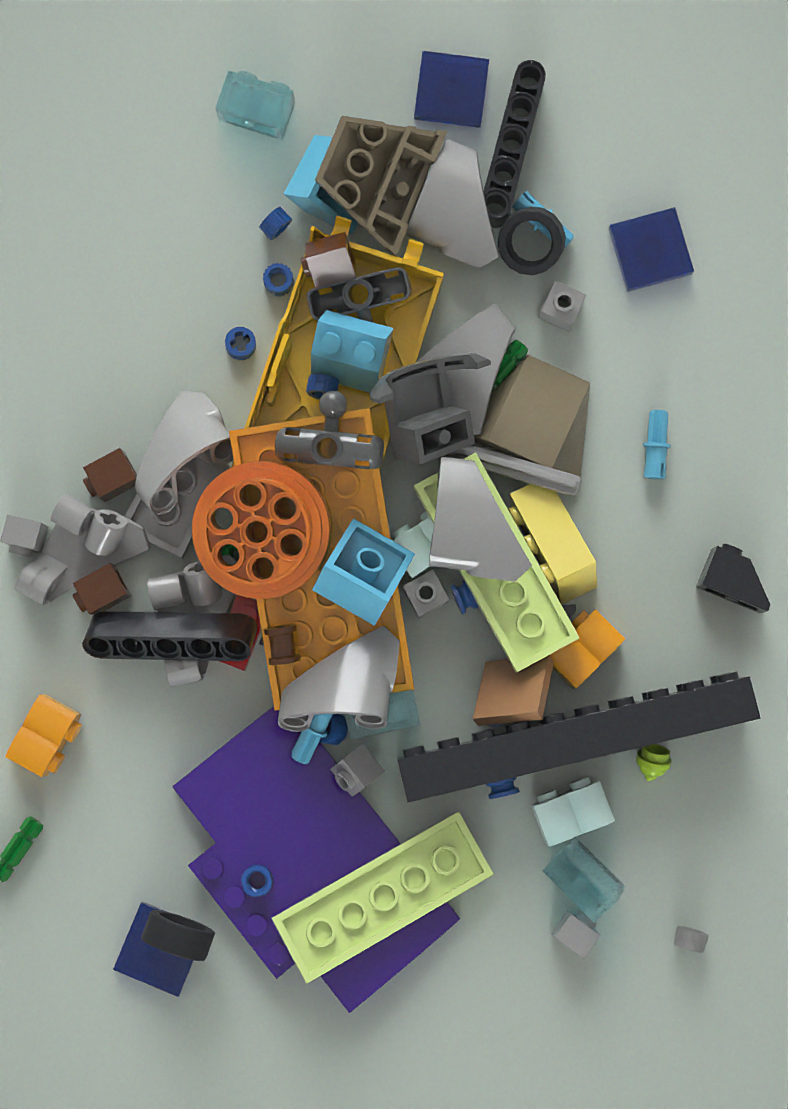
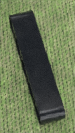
(516, 129)
(170, 636)

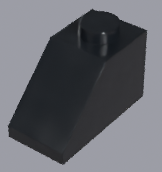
(733, 578)

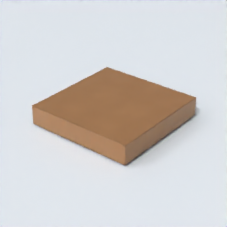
(512, 695)

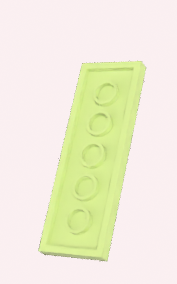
(520, 612)
(381, 897)

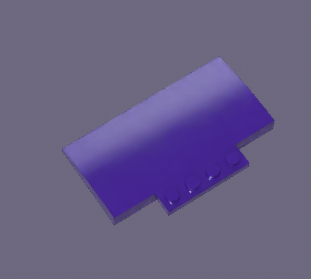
(308, 834)

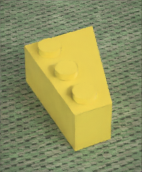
(554, 541)

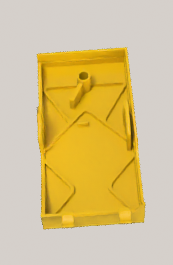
(286, 373)

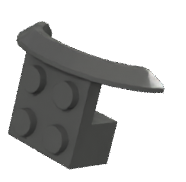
(421, 410)

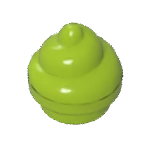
(653, 761)

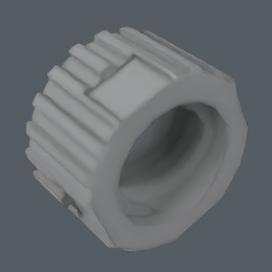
(690, 939)

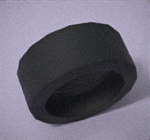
(506, 248)
(177, 935)

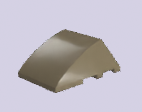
(378, 173)
(538, 416)

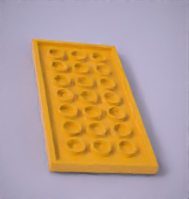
(349, 495)

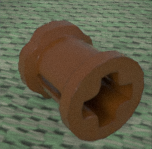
(282, 644)

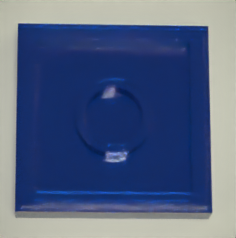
(451, 89)
(651, 249)
(149, 963)

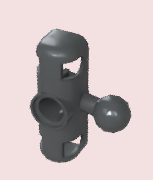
(378, 290)
(308, 443)

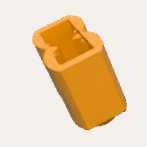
(582, 657)
(44, 735)

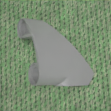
(454, 208)
(487, 336)
(185, 431)
(471, 528)
(78, 546)
(189, 593)
(346, 682)

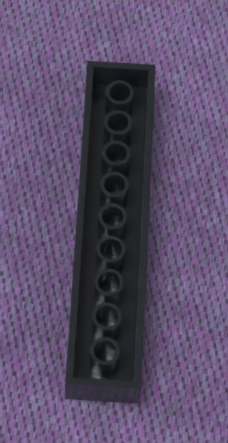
(578, 738)

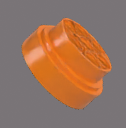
(309, 523)

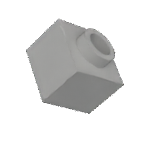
(561, 316)
(23, 535)
(419, 604)
(356, 770)
(576, 933)

